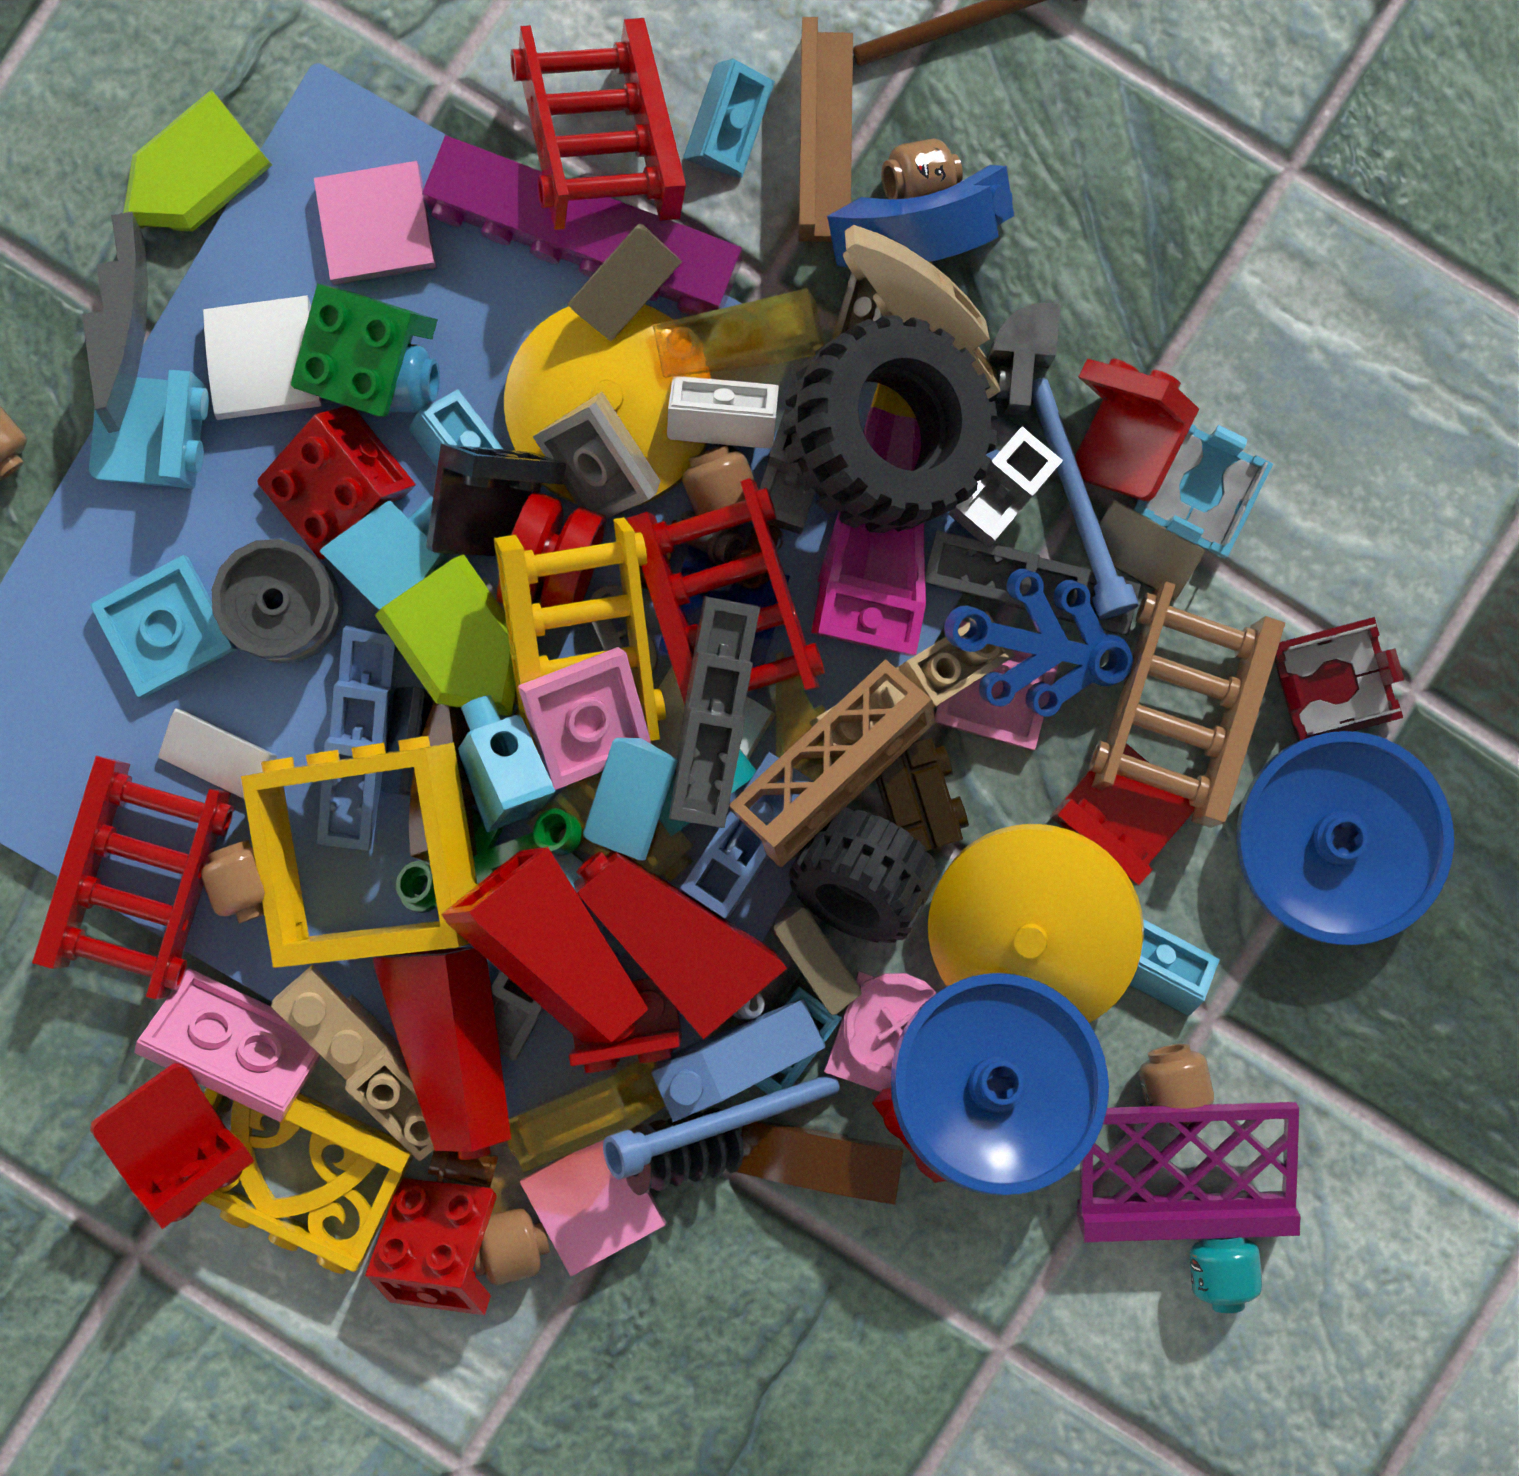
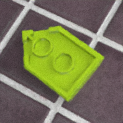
(192, 168)
(454, 637)

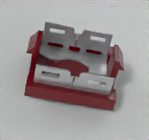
(1338, 680)

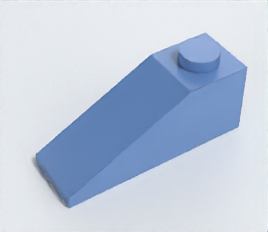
(735, 853)
(736, 1059)

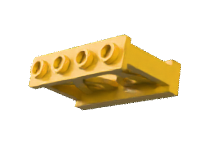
(363, 1150)

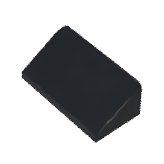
(407, 721)

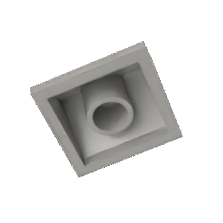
(602, 459)

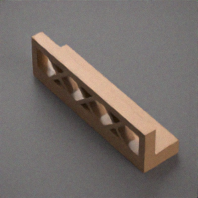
(824, 128)
(848, 775)

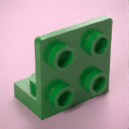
(356, 348)

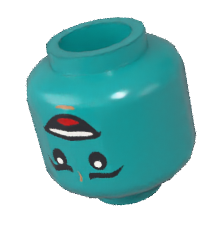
(1226, 1272)

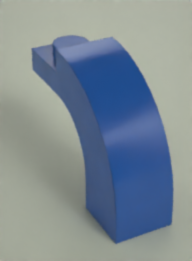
(934, 223)

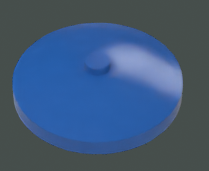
(1345, 838)
(999, 1084)

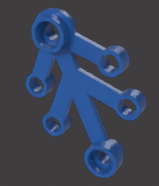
(1047, 647)

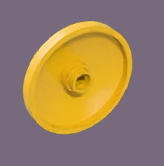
(572, 362)
(1039, 909)

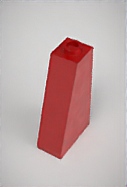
(682, 945)
(549, 946)
(449, 1045)

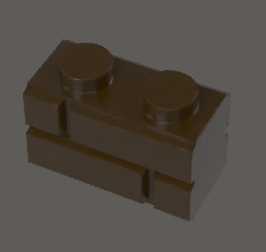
(918, 795)

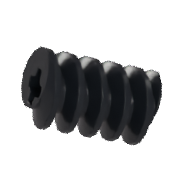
(689, 1162)

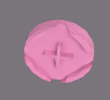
(879, 1017)

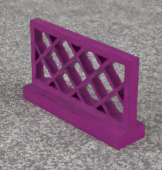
(1201, 1213)

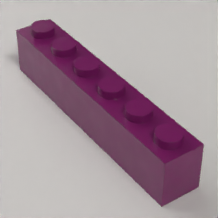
(505, 203)

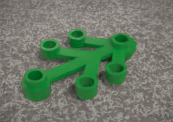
(489, 858)

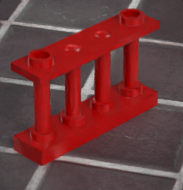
(640, 97)
(673, 591)
(97, 838)

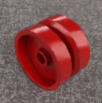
(541, 532)

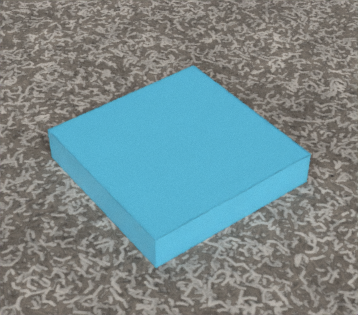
(162, 626)

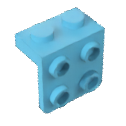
(157, 435)

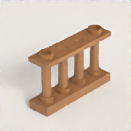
(1223, 743)

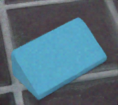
(729, 118)
(450, 422)
(630, 797)
(1173, 970)

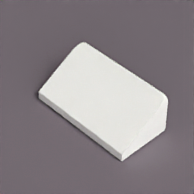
(722, 412)
(211, 752)

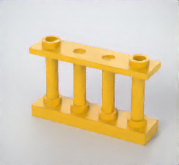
(529, 620)

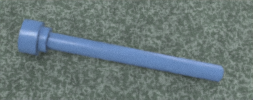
(1112, 593)
(630, 1151)

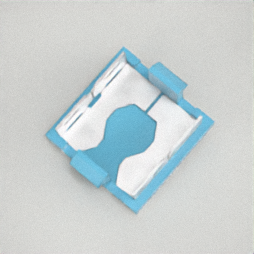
(1208, 490)

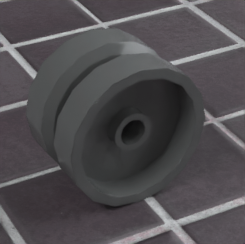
(245, 602)

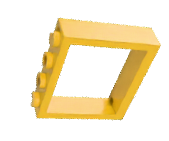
(277, 866)

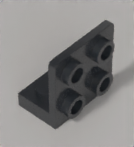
(482, 495)

